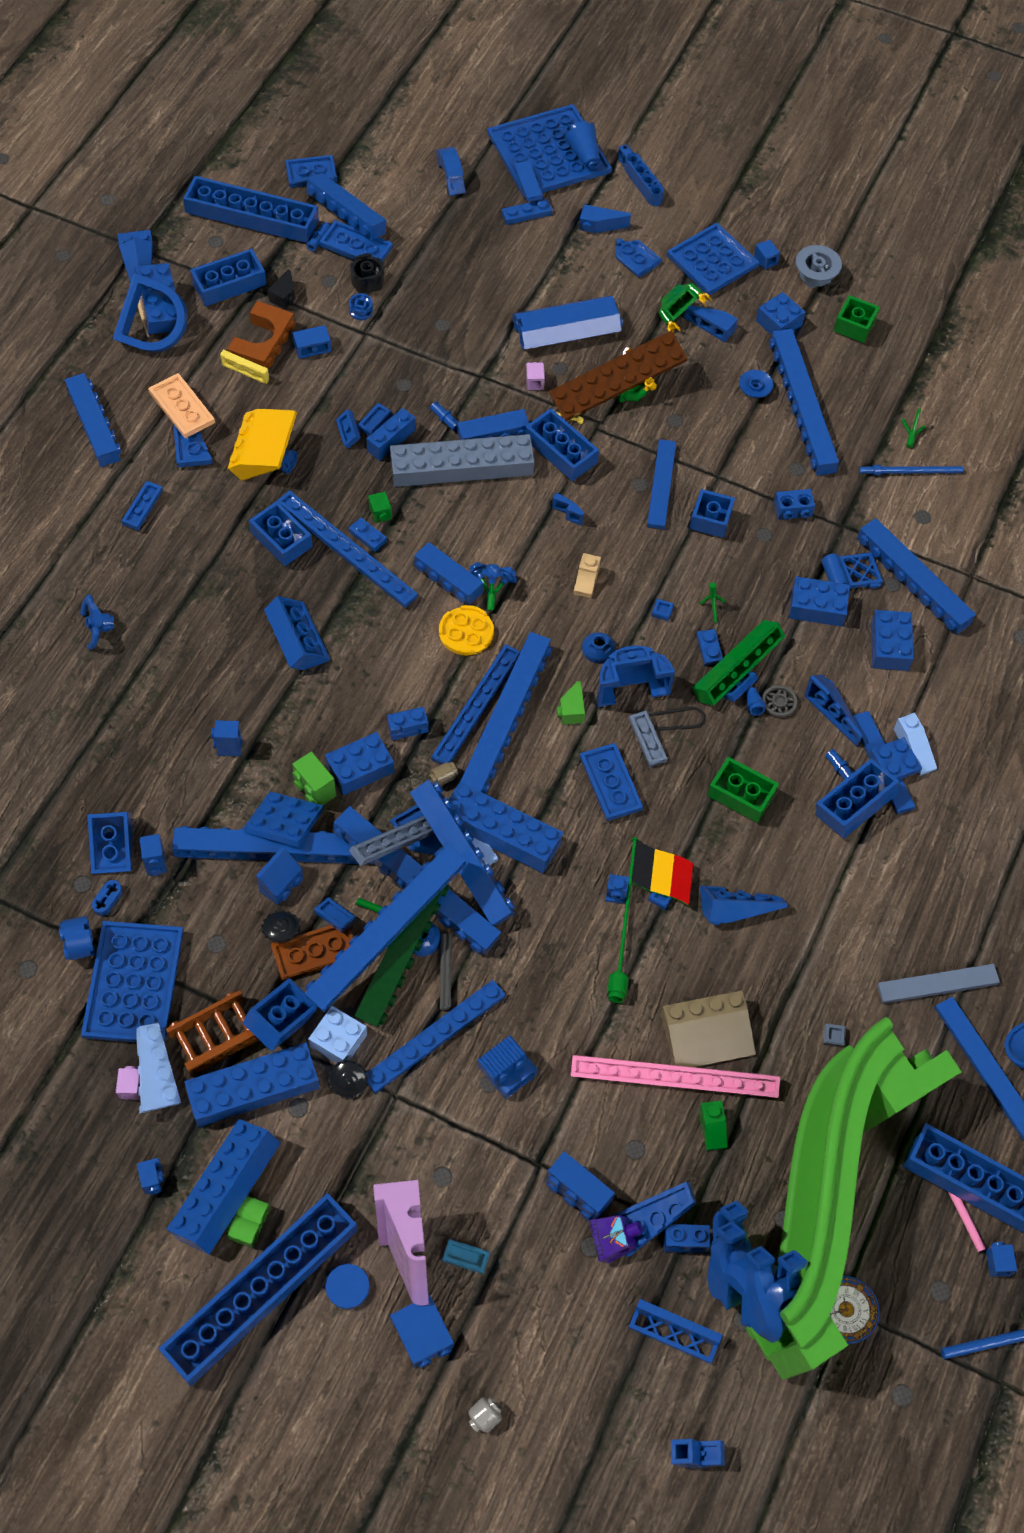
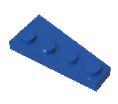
(191, 450)
(659, 1212)

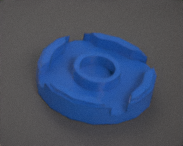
(347, 1286)

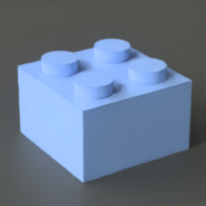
(337, 1036)

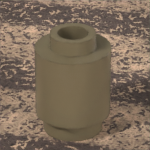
(443, 773)

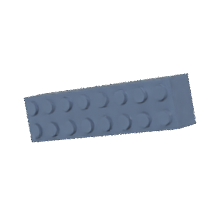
(462, 460)

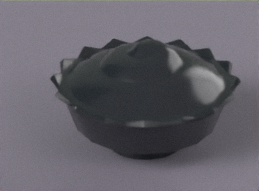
(280, 926)
(347, 1079)

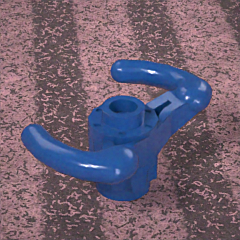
(97, 621)

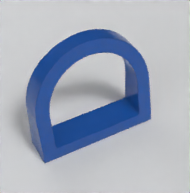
(129, 309)

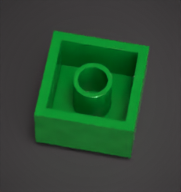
(856, 319)

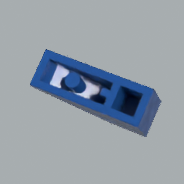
(600, 219)
(713, 321)

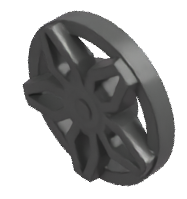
(779, 701)

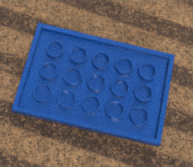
(132, 980)

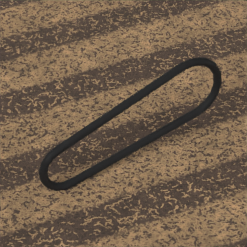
(676, 710)

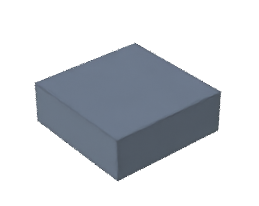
(834, 1035)

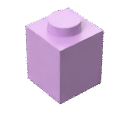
(535, 376)
(128, 1083)

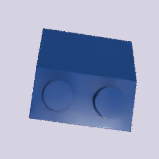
(279, 876)

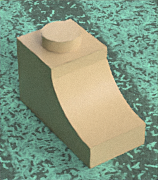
(587, 575)

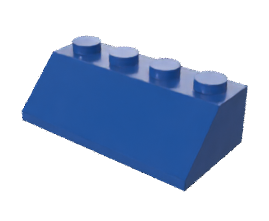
(296, 633)

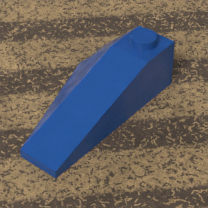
(828, 701)
(726, 907)

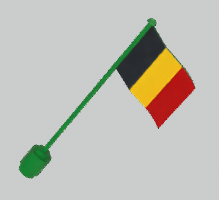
(656, 873)

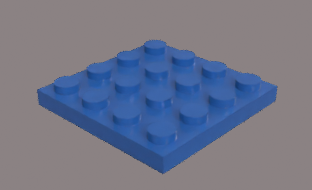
(712, 258)

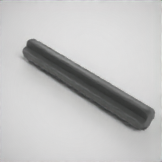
(445, 971)

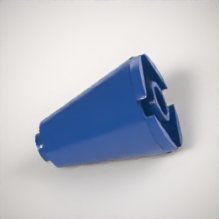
(584, 143)

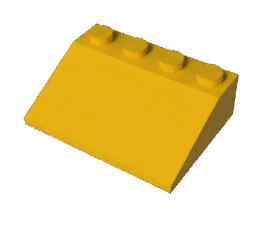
(261, 442)

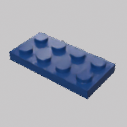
(351, 243)
(611, 782)

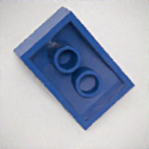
(110, 842)

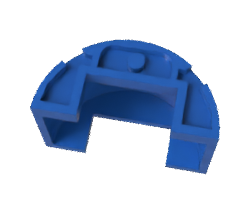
(634, 666)

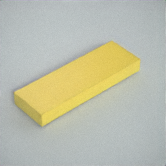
(244, 367)

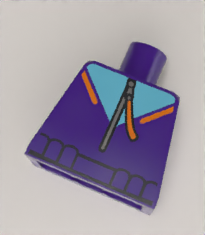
(614, 1237)

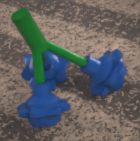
(492, 571)

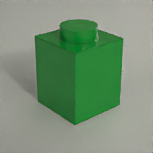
(380, 507)

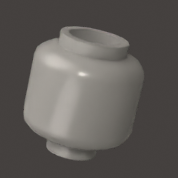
(485, 1414)

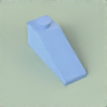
(914, 733)

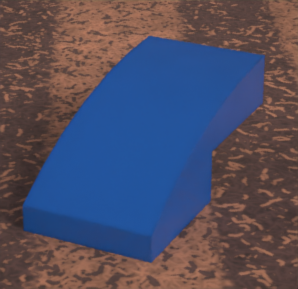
(572, 510)

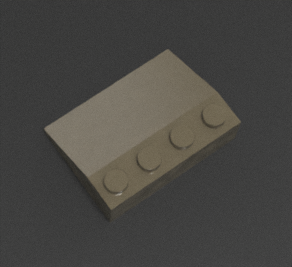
(708, 1030)

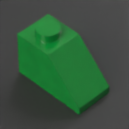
(713, 1125)

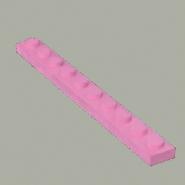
(675, 1076)

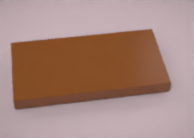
(310, 951)

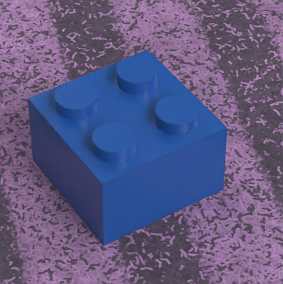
(780, 314)
(712, 513)

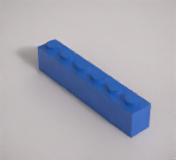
(346, 206)
(92, 419)

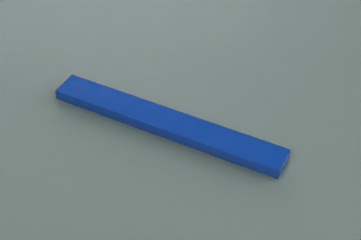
(476, 705)
(983, 1062)

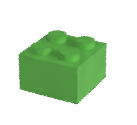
(313, 779)

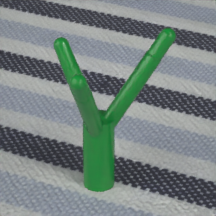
(911, 437)
(713, 595)

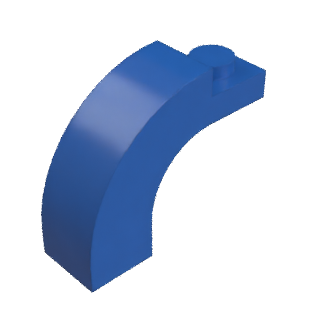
(451, 164)

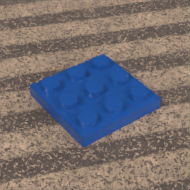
(283, 819)

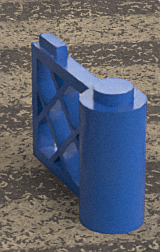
(840, 573)

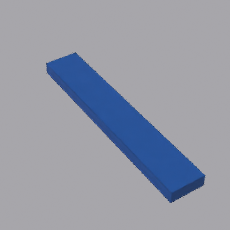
(661, 484)
(871, 739)

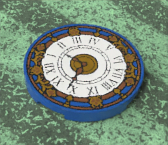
(855, 1310)

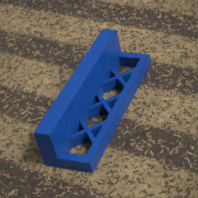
(678, 1323)

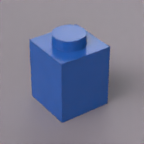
(766, 254)
(1001, 1259)

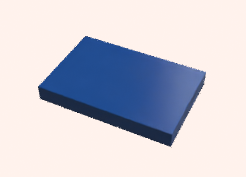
(300, 169)

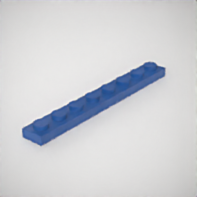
(434, 1036)

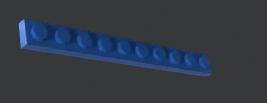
(348, 549)

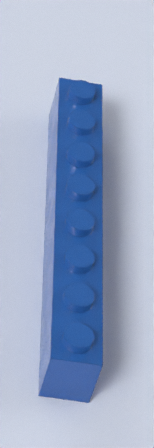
(916, 576)
(450, 832)

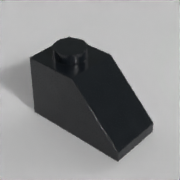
(282, 291)

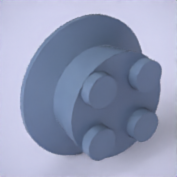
(818, 265)

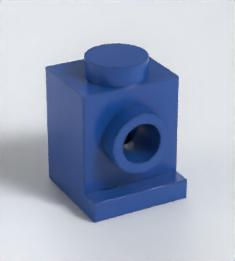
(617, 889)
(150, 1176)

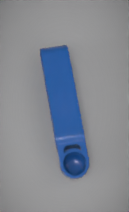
(641, 175)

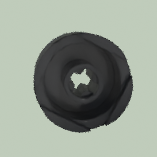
(367, 273)

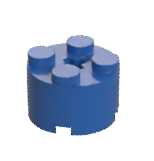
(77, 938)

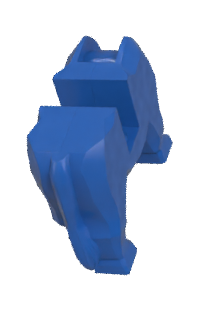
(749, 1276)

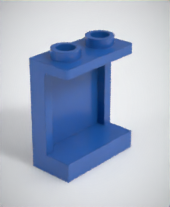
(422, 1333)

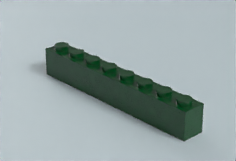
(394, 965)

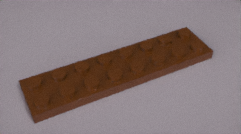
(617, 376)

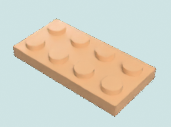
(181, 405)

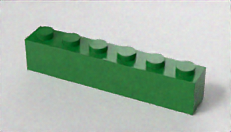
(738, 662)

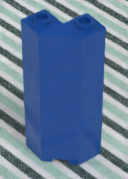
(567, 322)

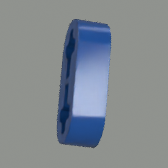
(105, 897)

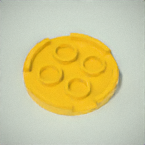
(466, 630)

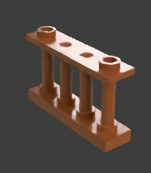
(214, 1052)

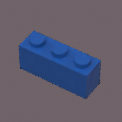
(391, 433)

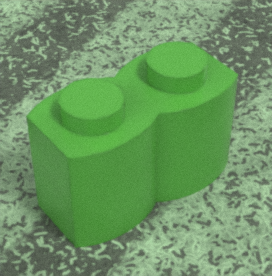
(248, 1222)

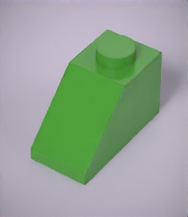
(572, 706)

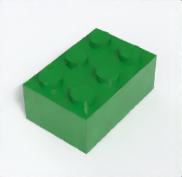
(742, 789)

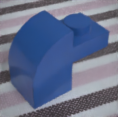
(697, 1454)

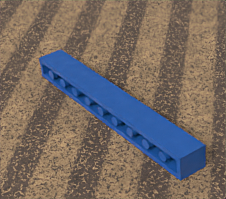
(804, 402)
(506, 713)
(237, 845)
(401, 867)
(385, 928)

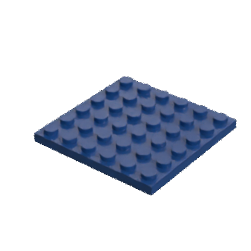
(544, 144)

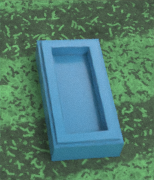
(466, 1256)

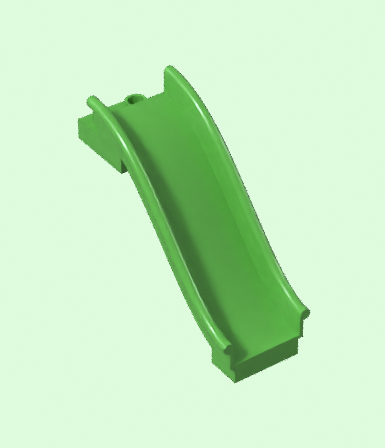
(848, 1097)

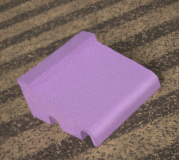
(402, 1230)

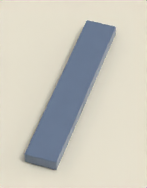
(391, 841)
(938, 983)

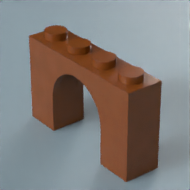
(273, 319)

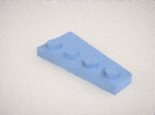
(156, 1077)

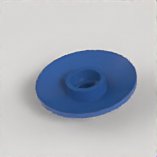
(756, 383)

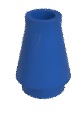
(755, 703)

